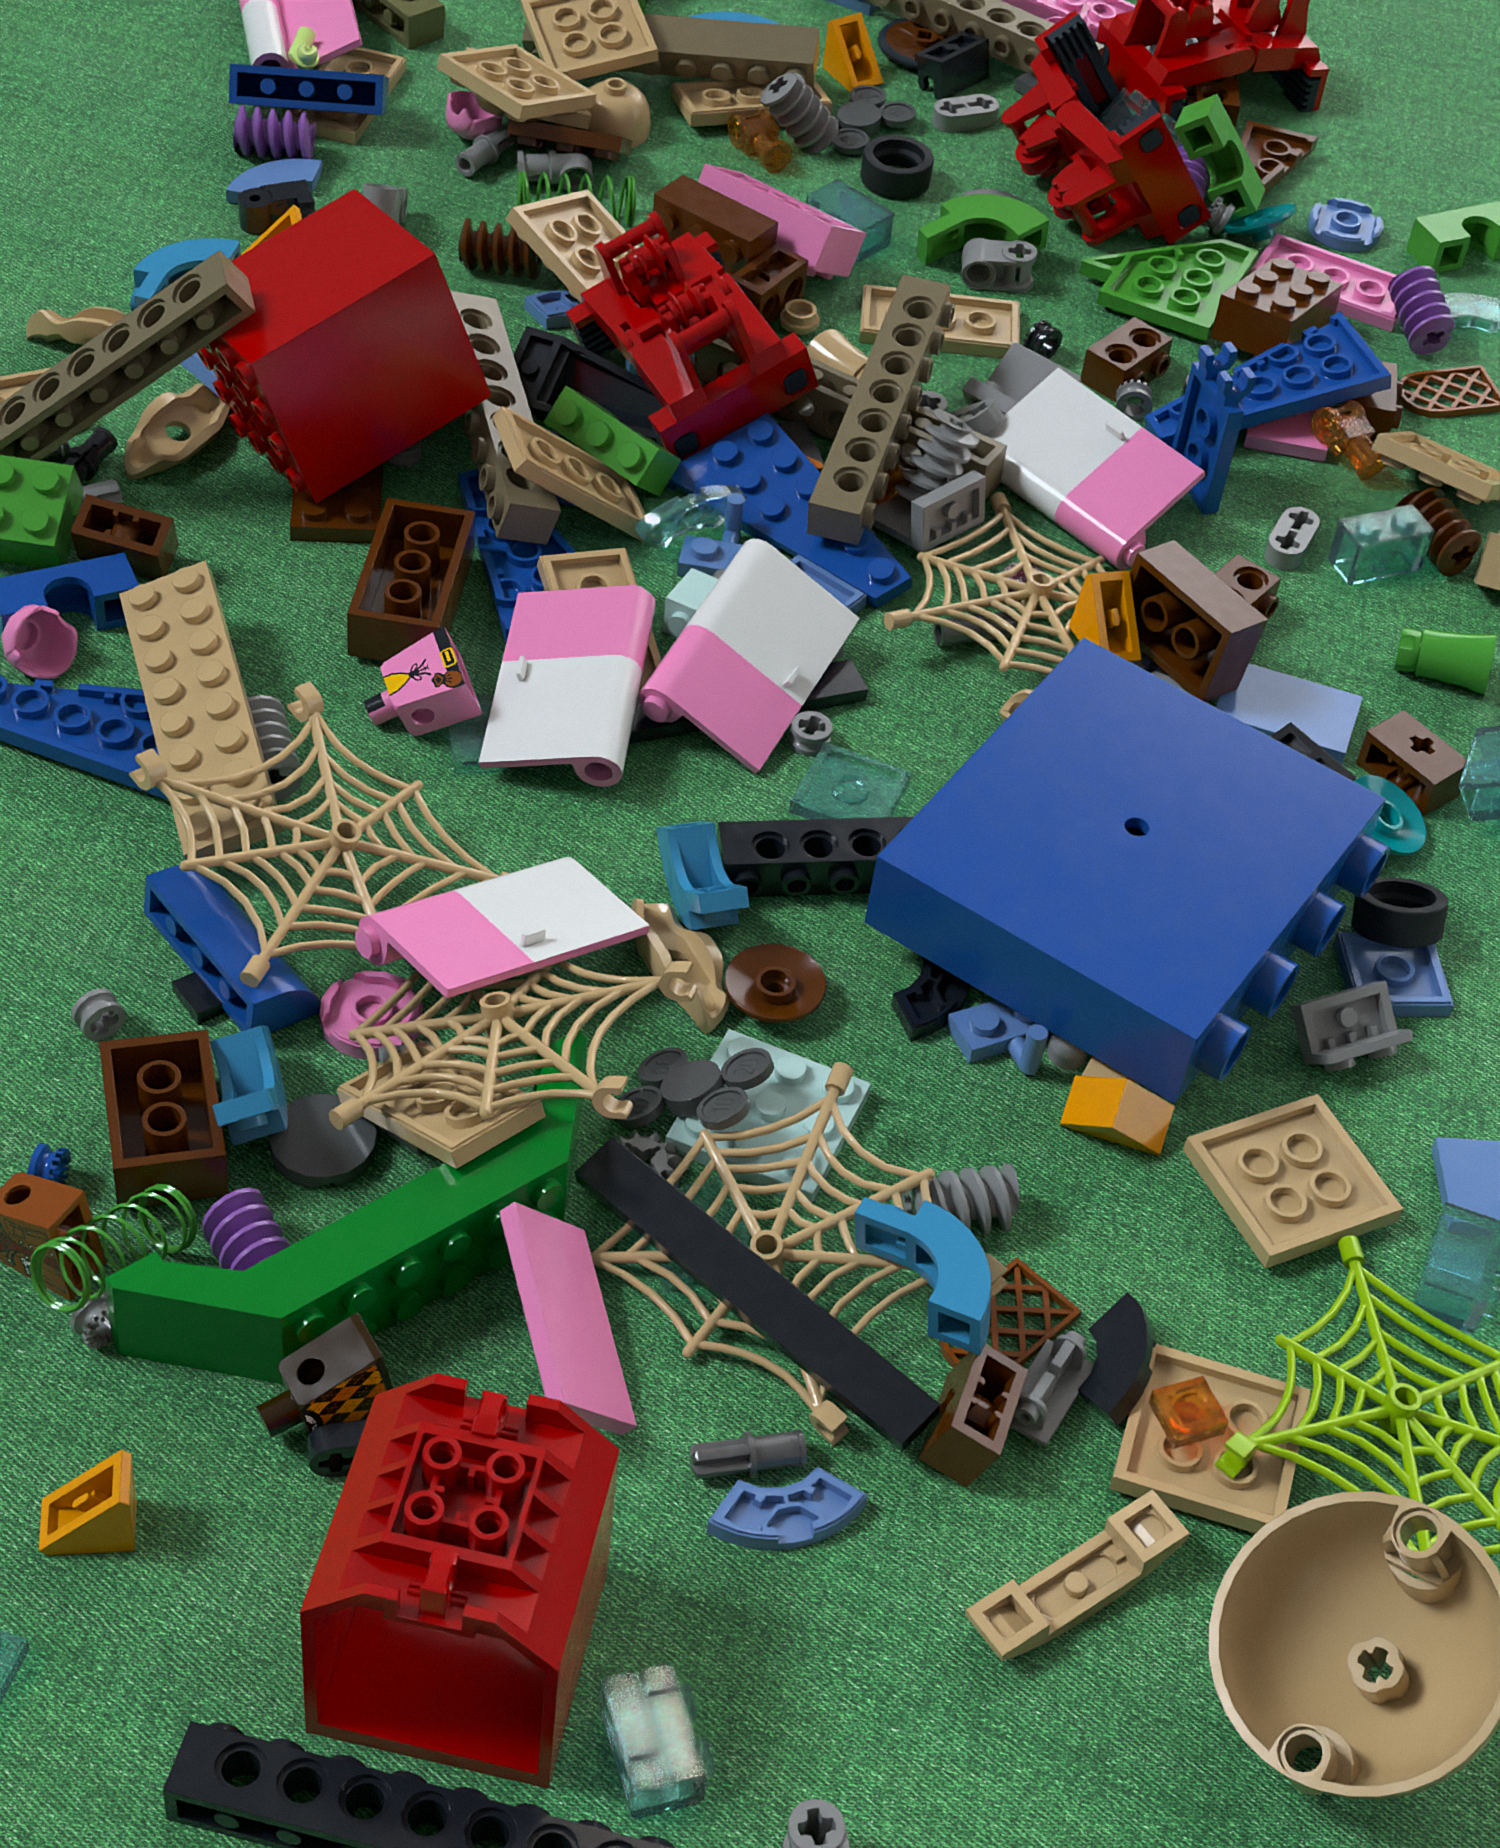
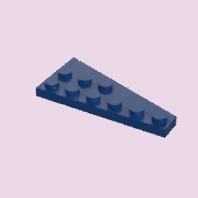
(1297, 377)
(84, 727)

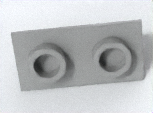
(1051, 1387)

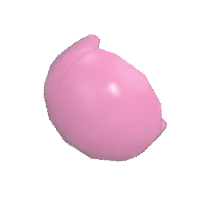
(467, 118)
(39, 642)

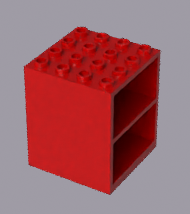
(345, 348)

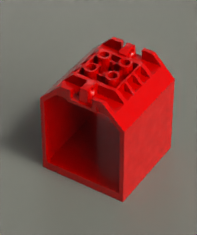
(460, 1580)

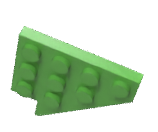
(1171, 284)

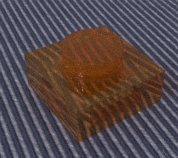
(1188, 1412)

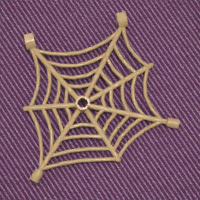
(1033, 594)
(336, 844)
(499, 1025)
(825, 1415)

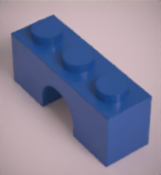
(79, 587)

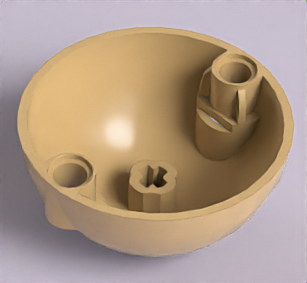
(1327, 1601)

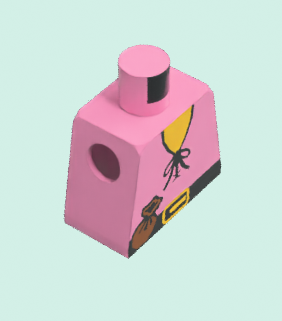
(425, 687)

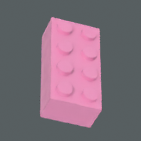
(803, 229)

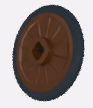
(904, 38)

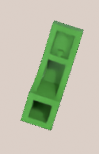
(980, 217)

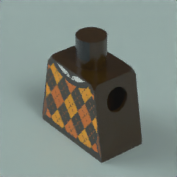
(328, 1380)

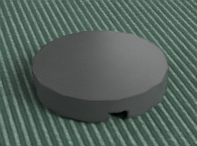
(317, 1152)

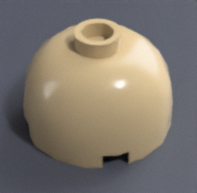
(620, 111)

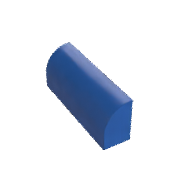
(308, 89)
(217, 944)

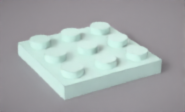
(788, 1090)

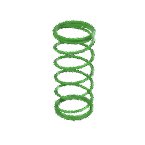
(629, 182)
(82, 1264)

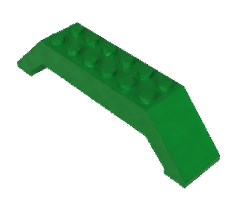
(370, 1263)

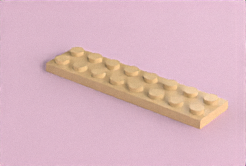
(196, 699)

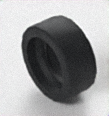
(897, 182)
(1401, 913)

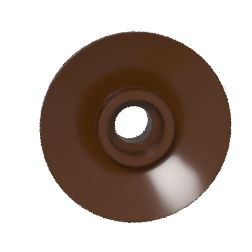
(775, 983)

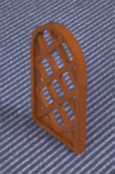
(1445, 411)
(1040, 1286)

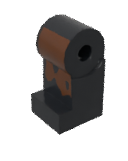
(266, 204)

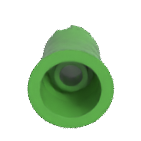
(1447, 656)

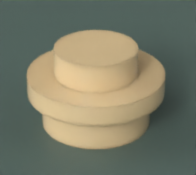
(799, 317)

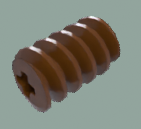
(497, 251)
(1453, 536)

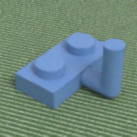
(709, 554)
(998, 1029)

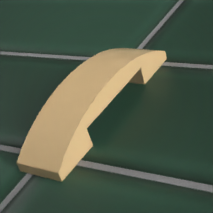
(1080, 1582)

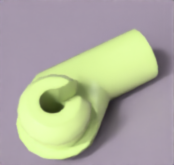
(302, 51)

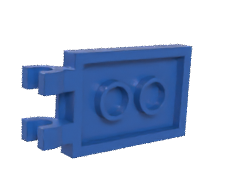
(1212, 421)

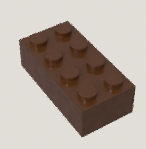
(410, 577)

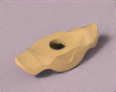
(74, 329)
(195, 411)
(671, 940)

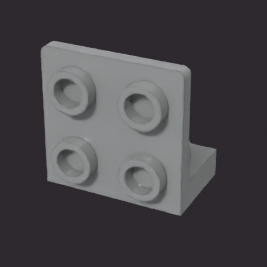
(1013, 378)
(935, 515)

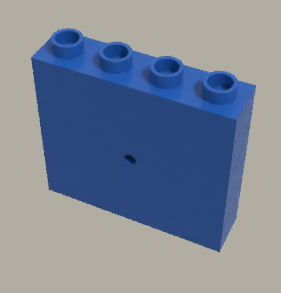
(1130, 869)

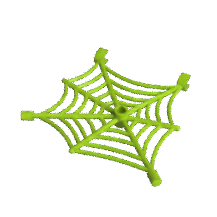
(1398, 1408)

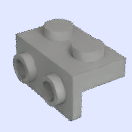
(1348, 1026)

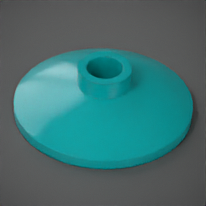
(1261, 223)
(1400, 819)

